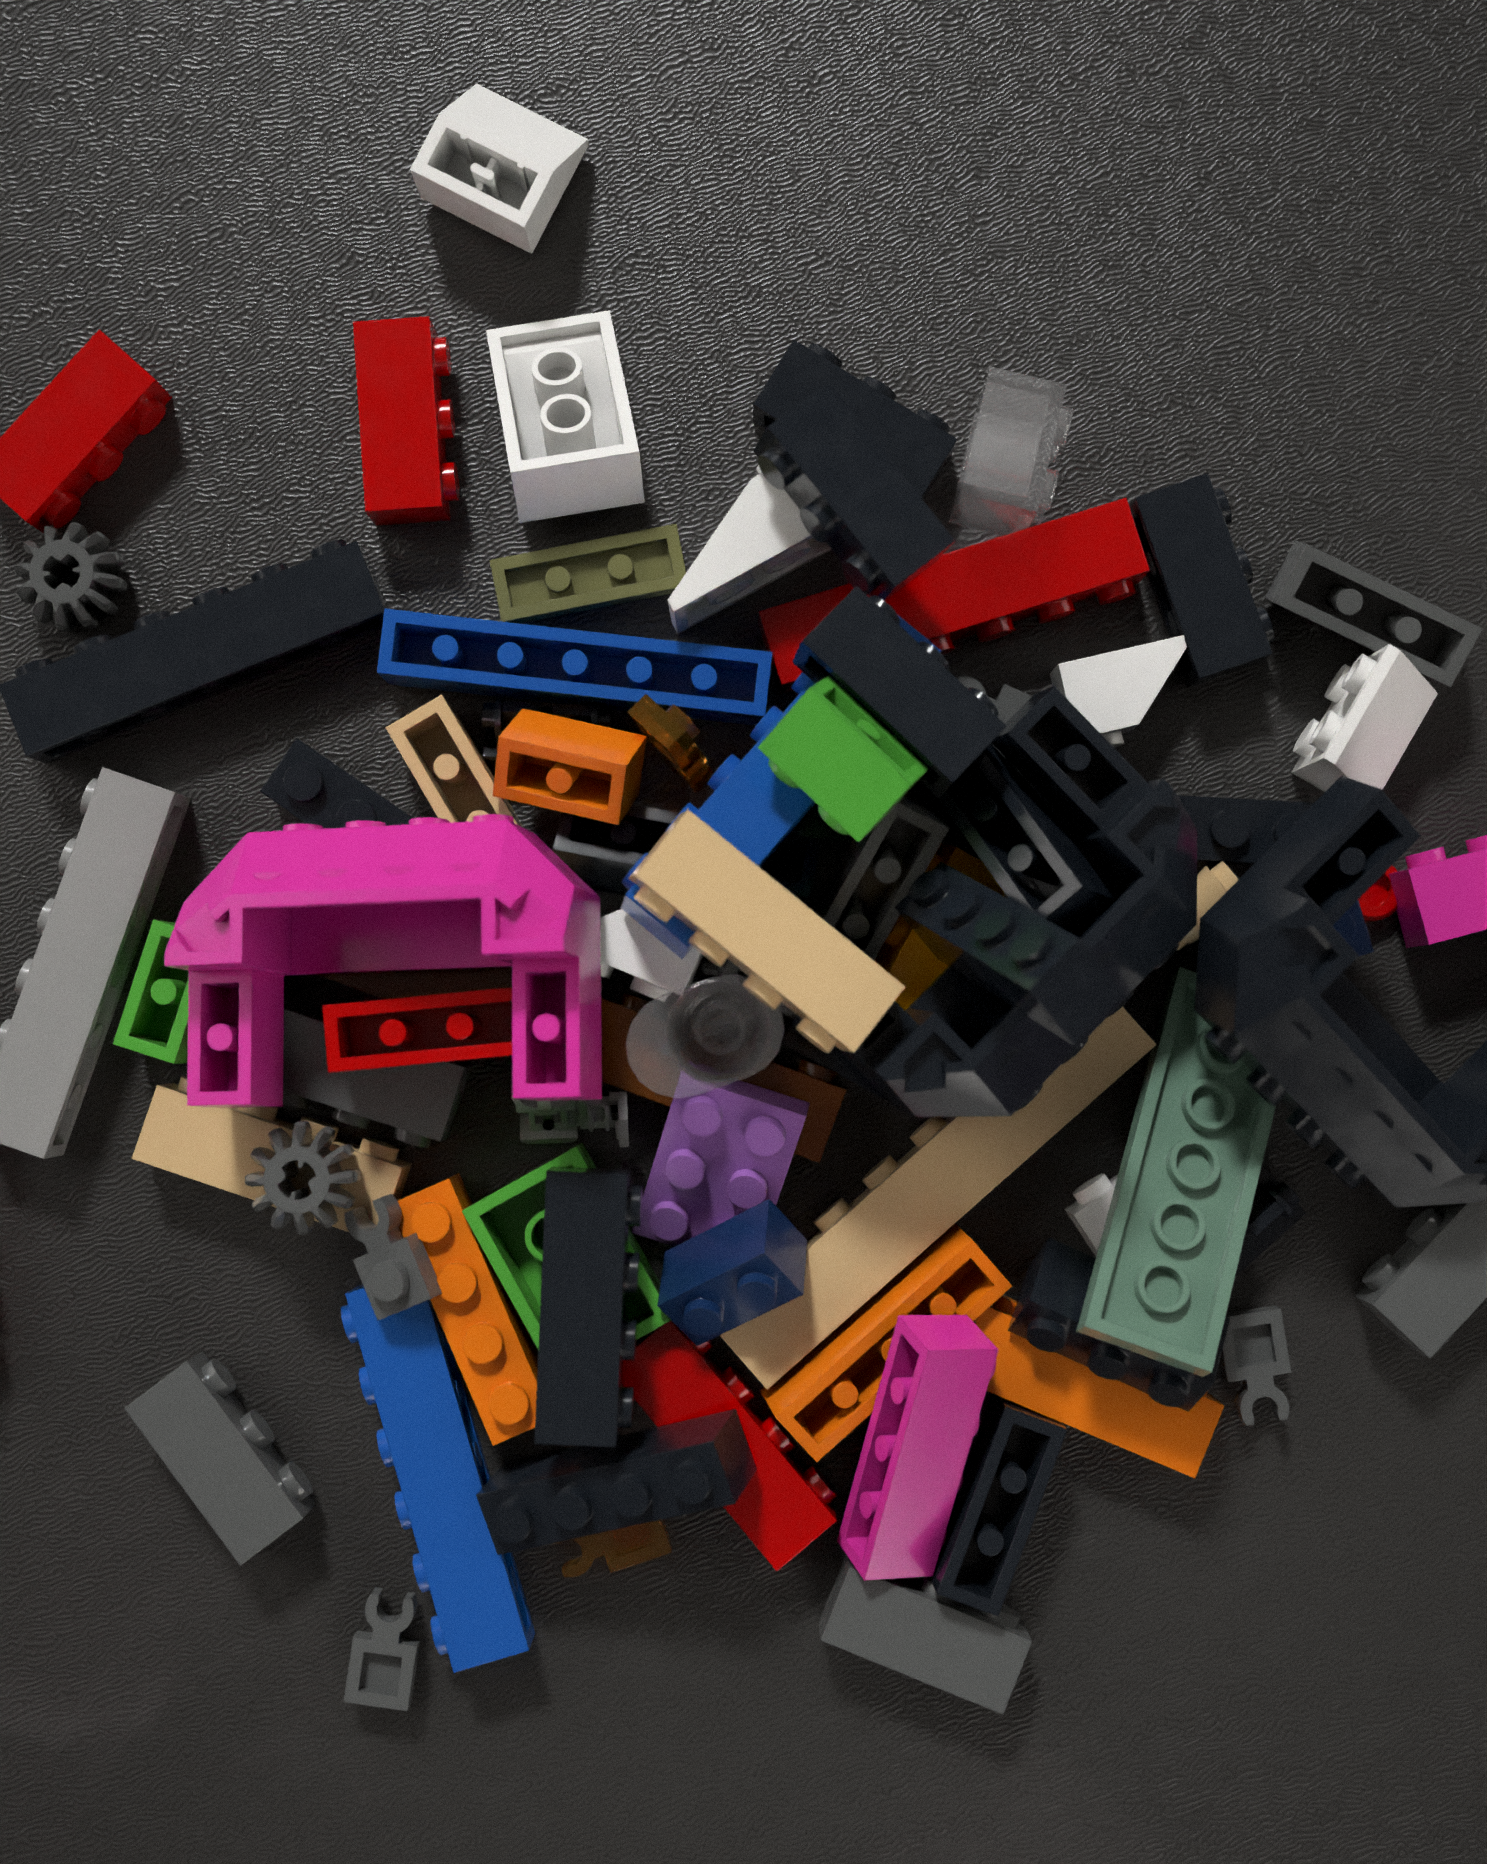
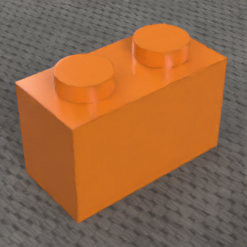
(569, 766)

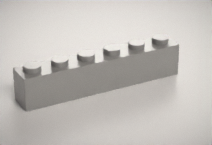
(83, 957)

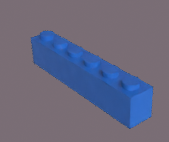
(572, 666)
(747, 809)
(440, 1471)

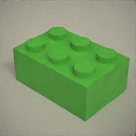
(512, 1233)

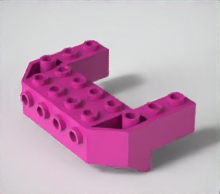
(388, 904)

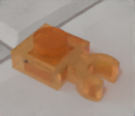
(673, 737)
(620, 1547)

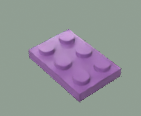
(719, 1159)

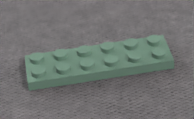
(1179, 1197)

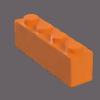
(475, 1311)
(841, 1376)
(1096, 1404)

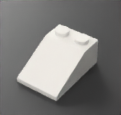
(565, 416)
(748, 550)

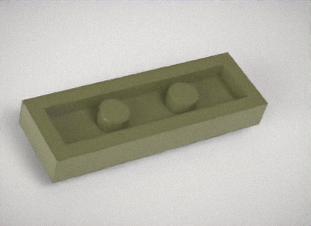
(588, 574)

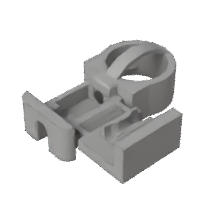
(569, 1115)

